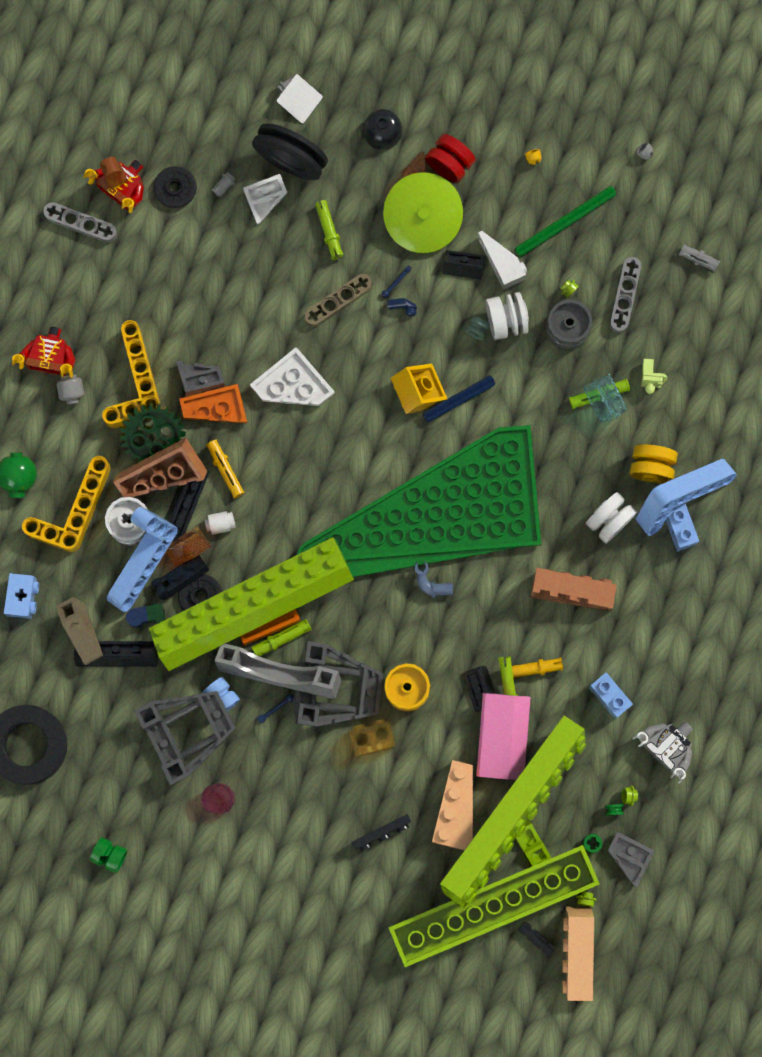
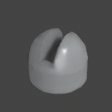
(645, 151)

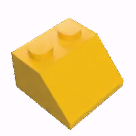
(418, 388)

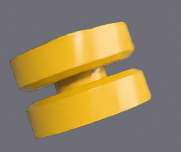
(653, 463)
(403, 699)

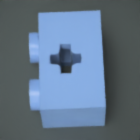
(681, 528)
(16, 586)
(610, 695)

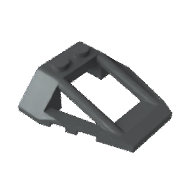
(305, 704)
(164, 742)

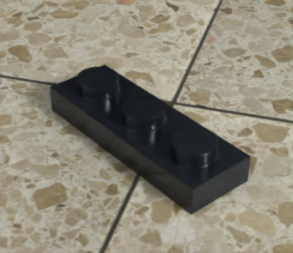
(382, 833)

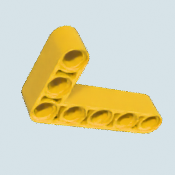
(140, 378)
(76, 512)

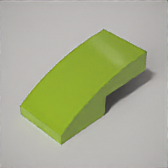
(532, 845)

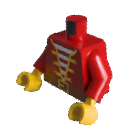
(127, 194)
(47, 354)

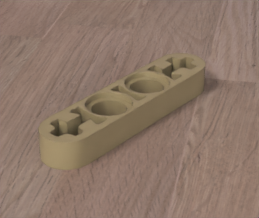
(336, 298)

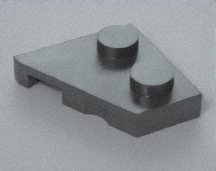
(199, 378)
(630, 857)

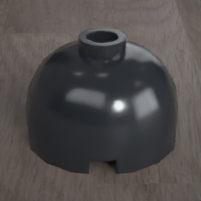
(382, 129)

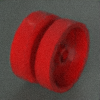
(450, 158)

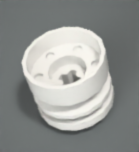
(507, 315)

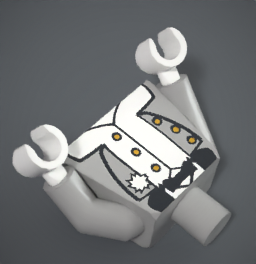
(669, 746)

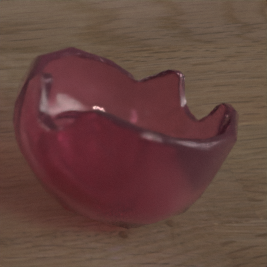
(218, 798)

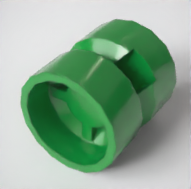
(109, 855)

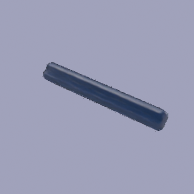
(459, 398)

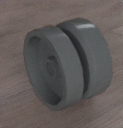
(568, 313)

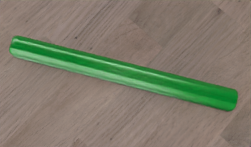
(565, 221)

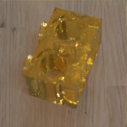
(373, 744)

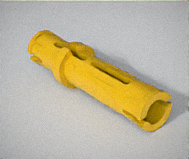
(236, 489)
(540, 667)

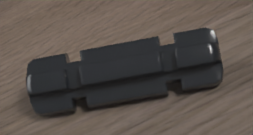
(537, 938)

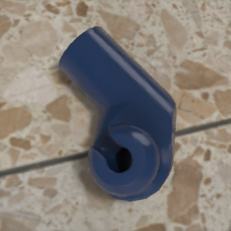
(403, 303)

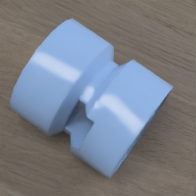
(229, 698)

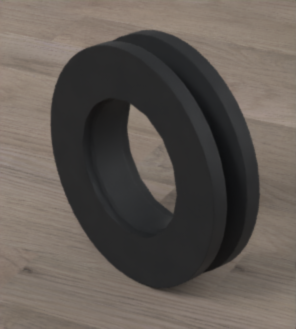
(289, 151)
(54, 753)

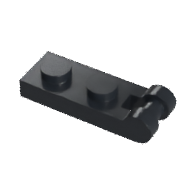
(179, 577)

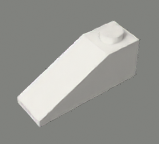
(504, 263)

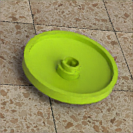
(423, 212)

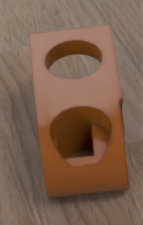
(113, 172)

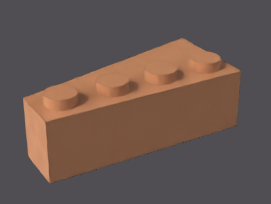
(167, 468)
(573, 590)

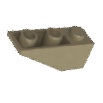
(80, 629)

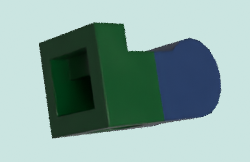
(148, 614)

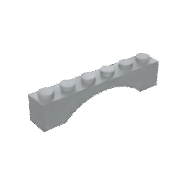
(312, 680)

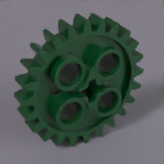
(161, 419)

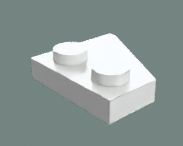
(265, 196)

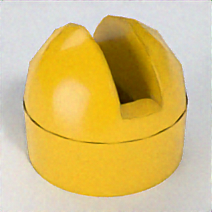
(533, 156)

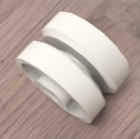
(609, 515)
(117, 517)

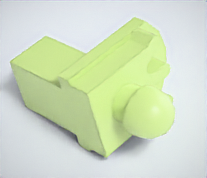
(649, 379)

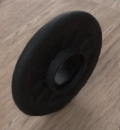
(175, 175)
(204, 583)

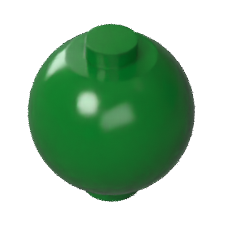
(17, 474)

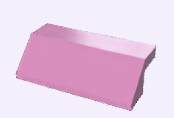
(503, 736)

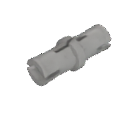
(699, 257)

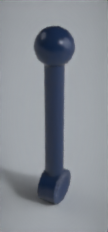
(385, 293)
(262, 718)

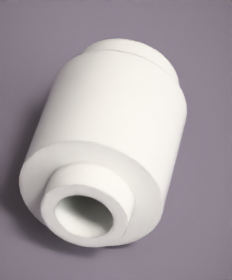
(220, 522)

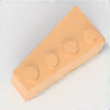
(455, 816)
(579, 953)

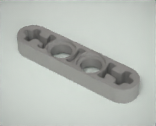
(81, 219)
(623, 294)

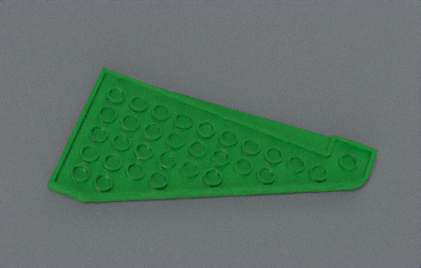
(455, 510)

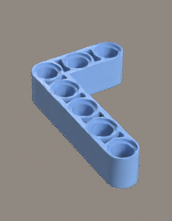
(682, 490)
(144, 559)

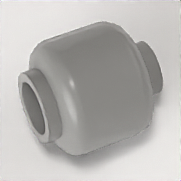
(70, 389)

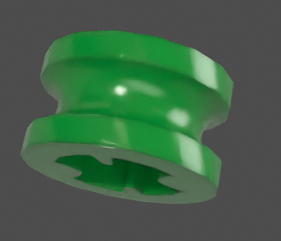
(614, 809)
(597, 839)

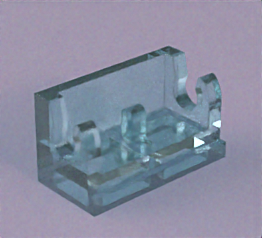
(605, 398)

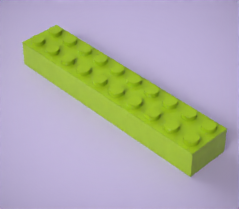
(250, 604)
(513, 812)
(494, 906)

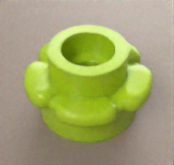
(568, 288)
(629, 795)
(586, 899)

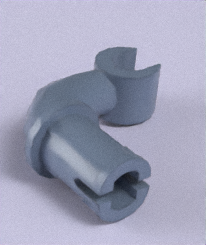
(430, 588)

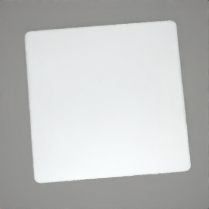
(299, 98)

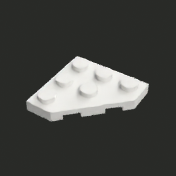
(292, 382)

